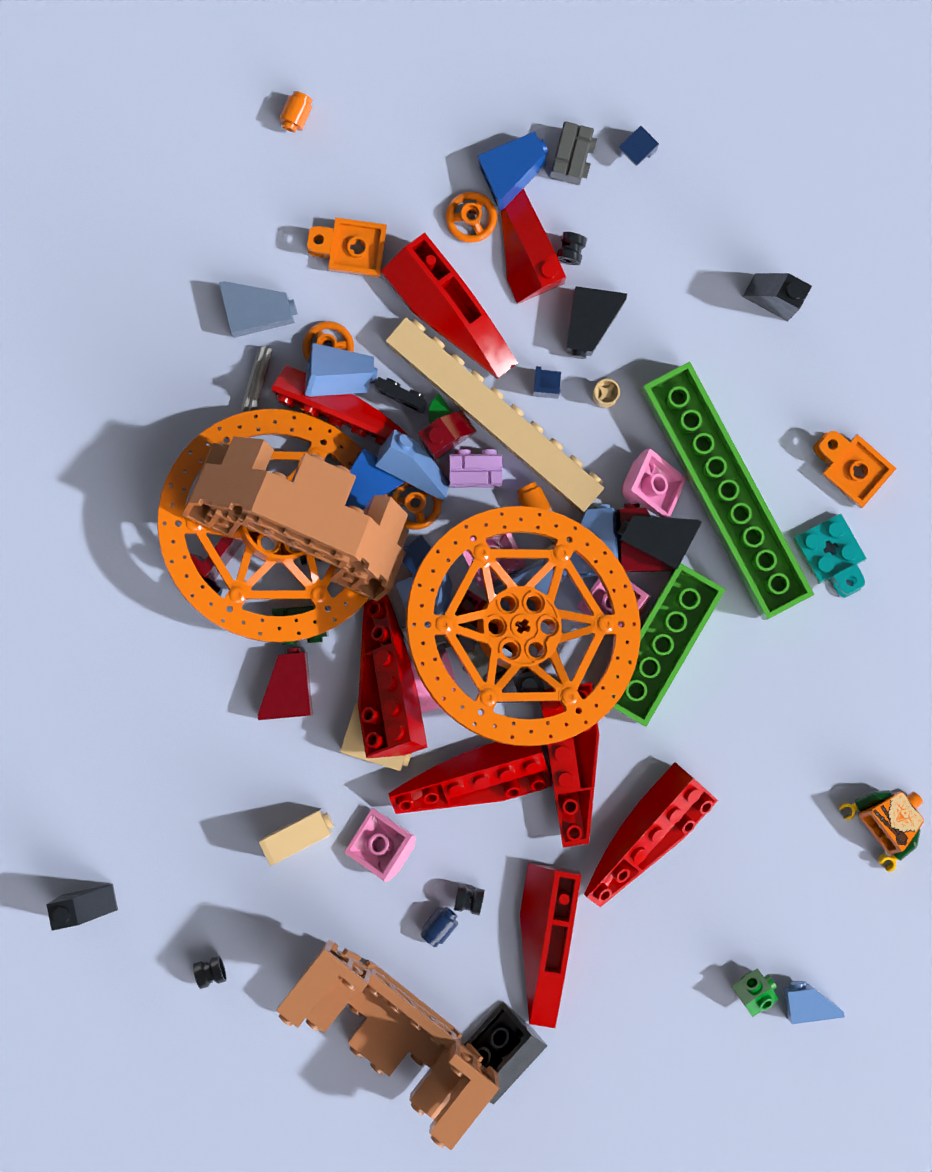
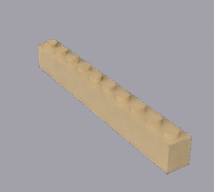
(494, 415)

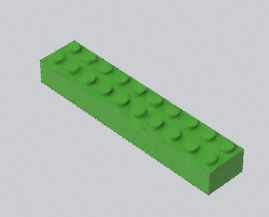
(726, 491)

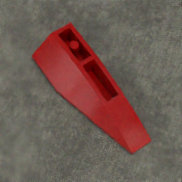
(447, 305)
(339, 409)
(387, 687)
(573, 774)
(475, 777)
(650, 831)
(546, 935)

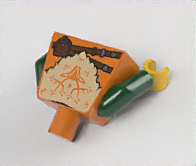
(891, 820)

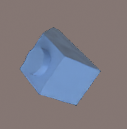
(808, 1005)

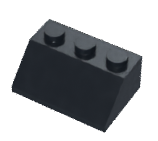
(506, 1046)

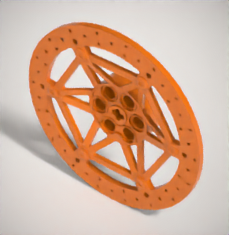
(239, 590)
(519, 643)

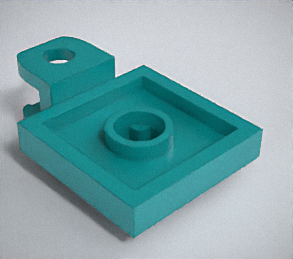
(835, 567)

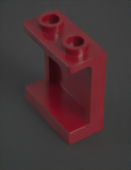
(226, 550)

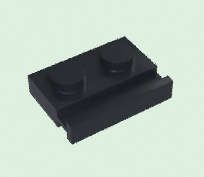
(393, 391)

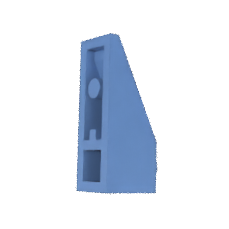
(411, 463)

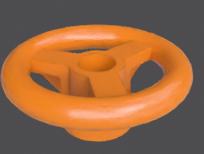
(475, 208)
(322, 338)
(406, 501)

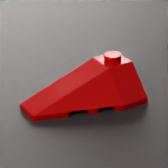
(529, 255)

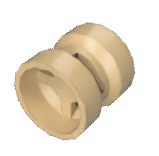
(606, 389)

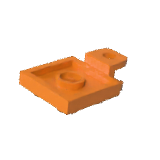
(337, 246)
(844, 457)

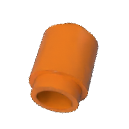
(295, 111)
(533, 496)

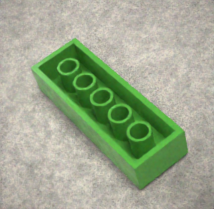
(667, 639)

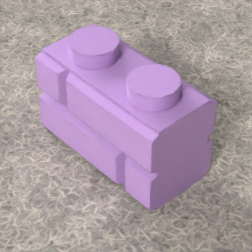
(476, 470)

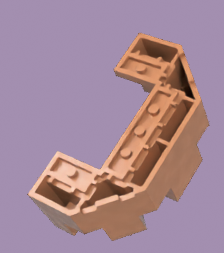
(302, 512)
(393, 1025)

